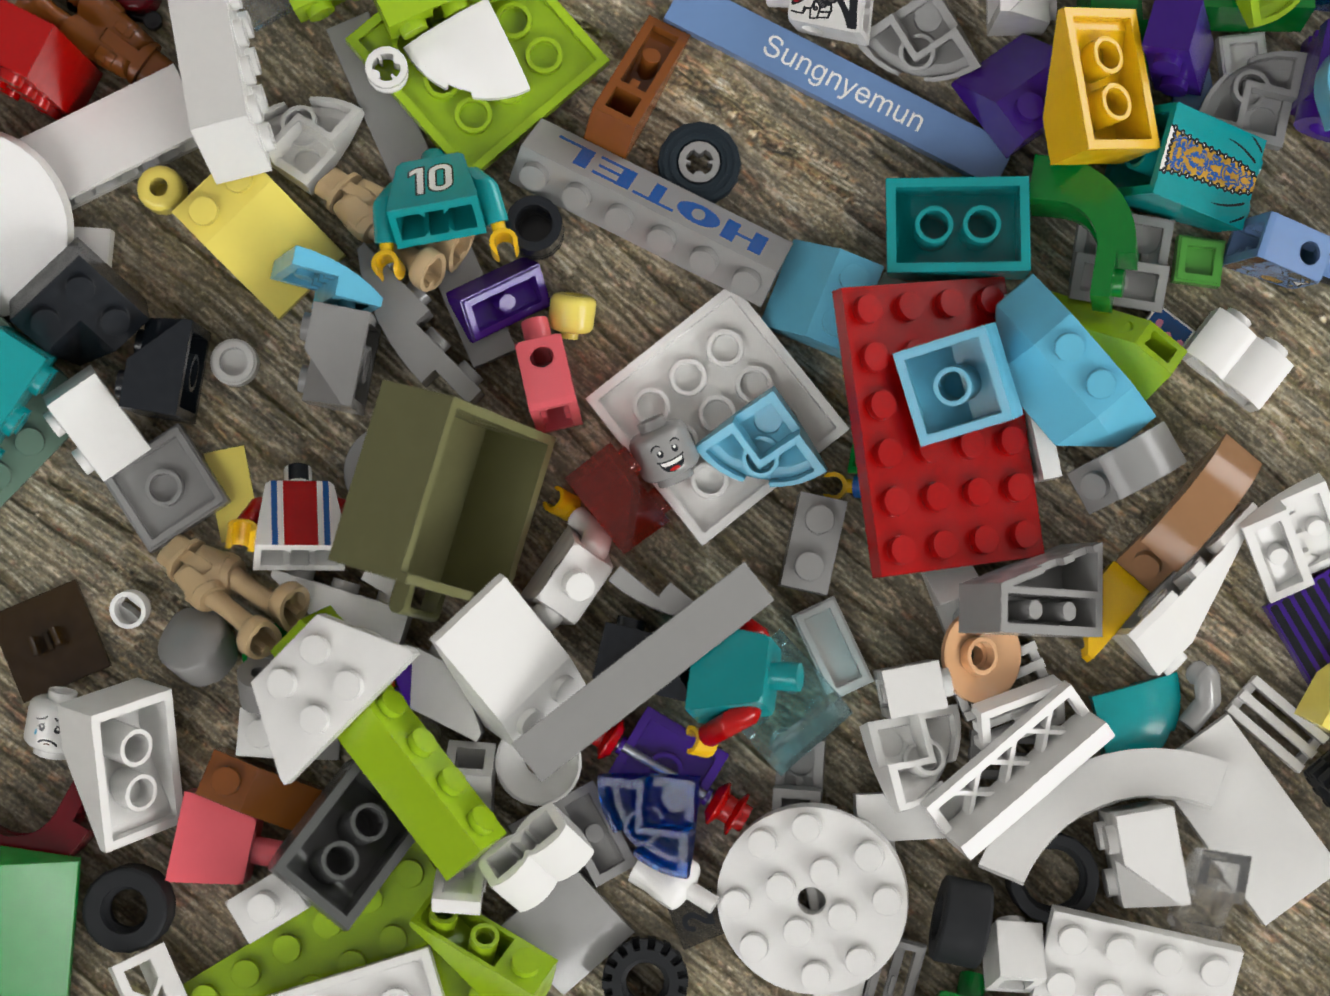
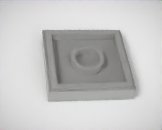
(167, 489)

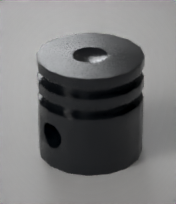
(536, 227)

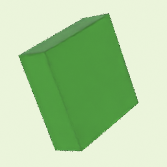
(1197, 261)

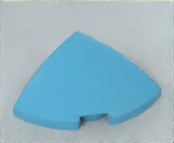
(763, 443)

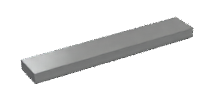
(642, 672)

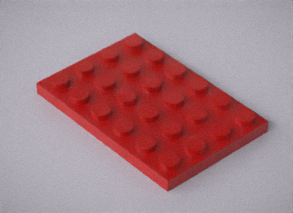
(942, 501)

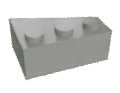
(1039, 595)

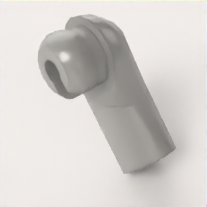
(1207, 695)

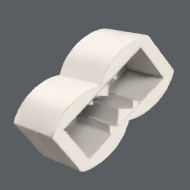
(1237, 359)
(535, 858)

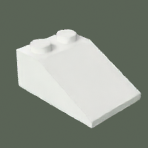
(506, 660)
(124, 760)

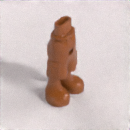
(104, 36)

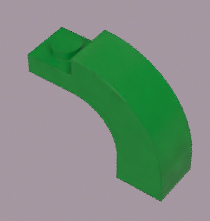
(1099, 207)

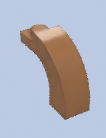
(1192, 515)

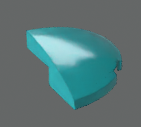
(1139, 713)

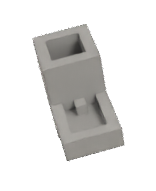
(1127, 468)

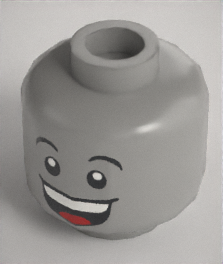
(664, 451)

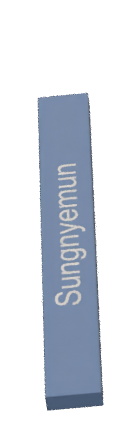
(839, 85)

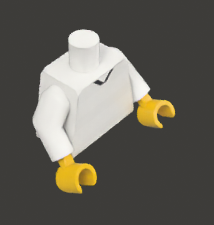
(573, 567)

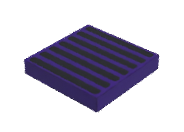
(1305, 625)

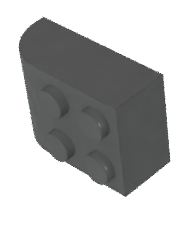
(342, 847)

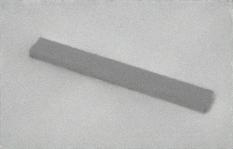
(402, 141)

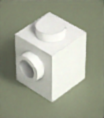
(1014, 956)

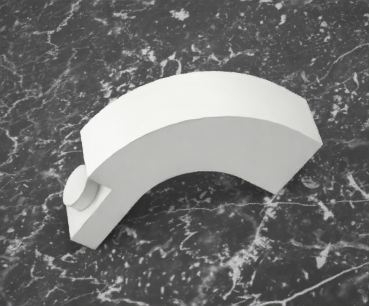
(465, 890)

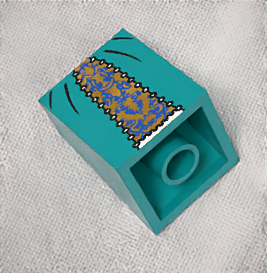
(1197, 175)

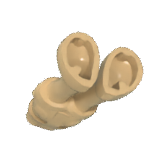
(352, 202)
(213, 575)

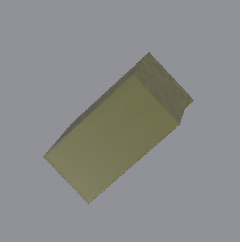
(440, 497)

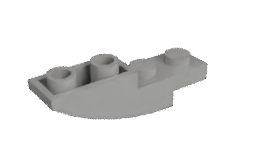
(401, 319)

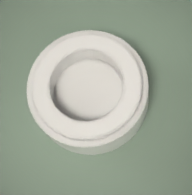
(234, 362)

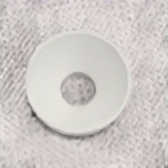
(524, 784)

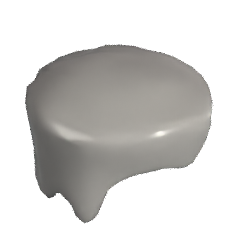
(198, 647)

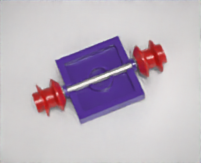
(661, 747)

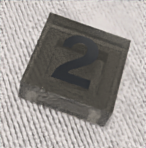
(695, 924)

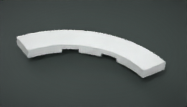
(1098, 784)

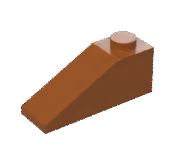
(635, 87)
(255, 789)

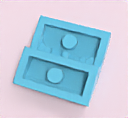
(328, 278)

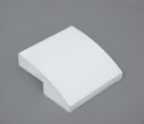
(1290, 537)

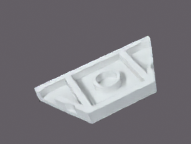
(322, 687)

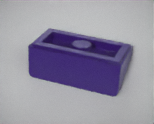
(499, 298)

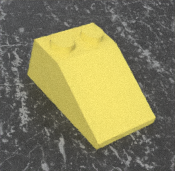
(248, 228)

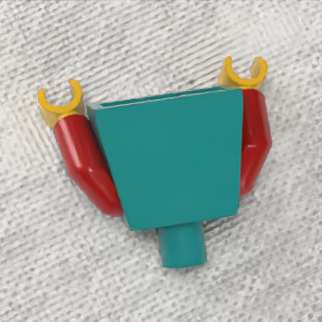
(736, 686)

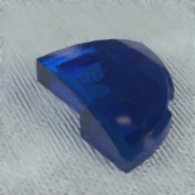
(656, 815)

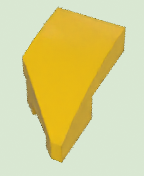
(1120, 599)

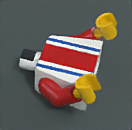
(290, 523)

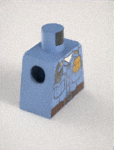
(1279, 251)

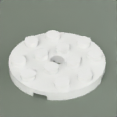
(803, 946)

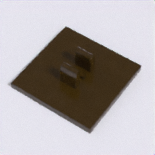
(51, 641)

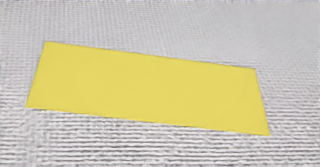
(233, 474)

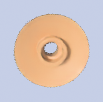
(993, 664)

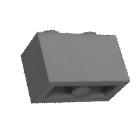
(812, 543)

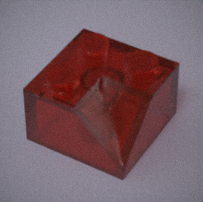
(618, 500)

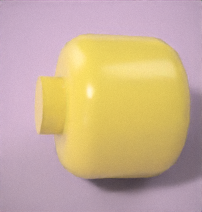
(161, 189)
(571, 314)

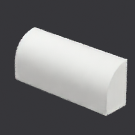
(117, 137)

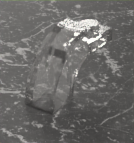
(1214, 883)

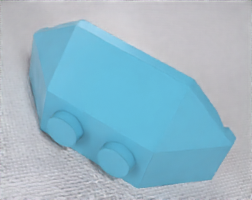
(1064, 373)

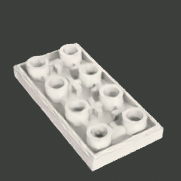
(1256, 820)

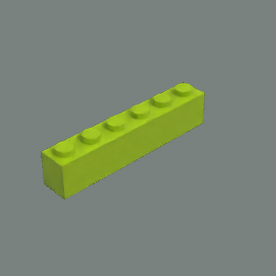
(416, 777)

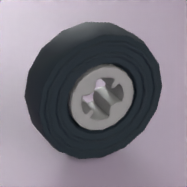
(700, 140)

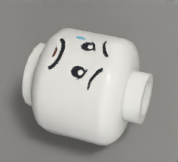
(42, 722)

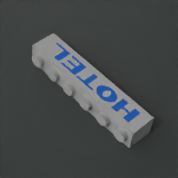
(650, 211)

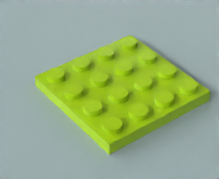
(553, 56)

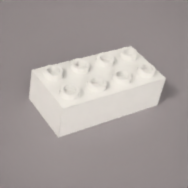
(221, 87)

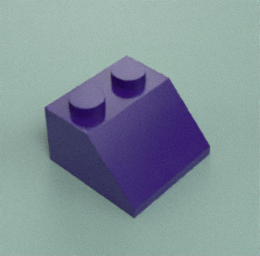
(1009, 92)

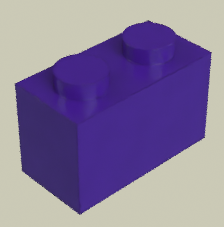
(1178, 46)

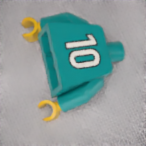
(434, 203)

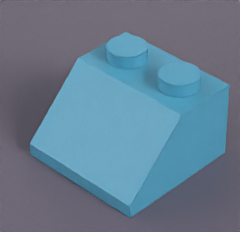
(803, 298)
(958, 384)

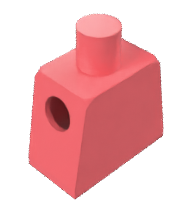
(549, 388)
(216, 844)

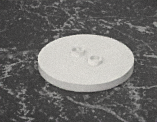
(33, 217)

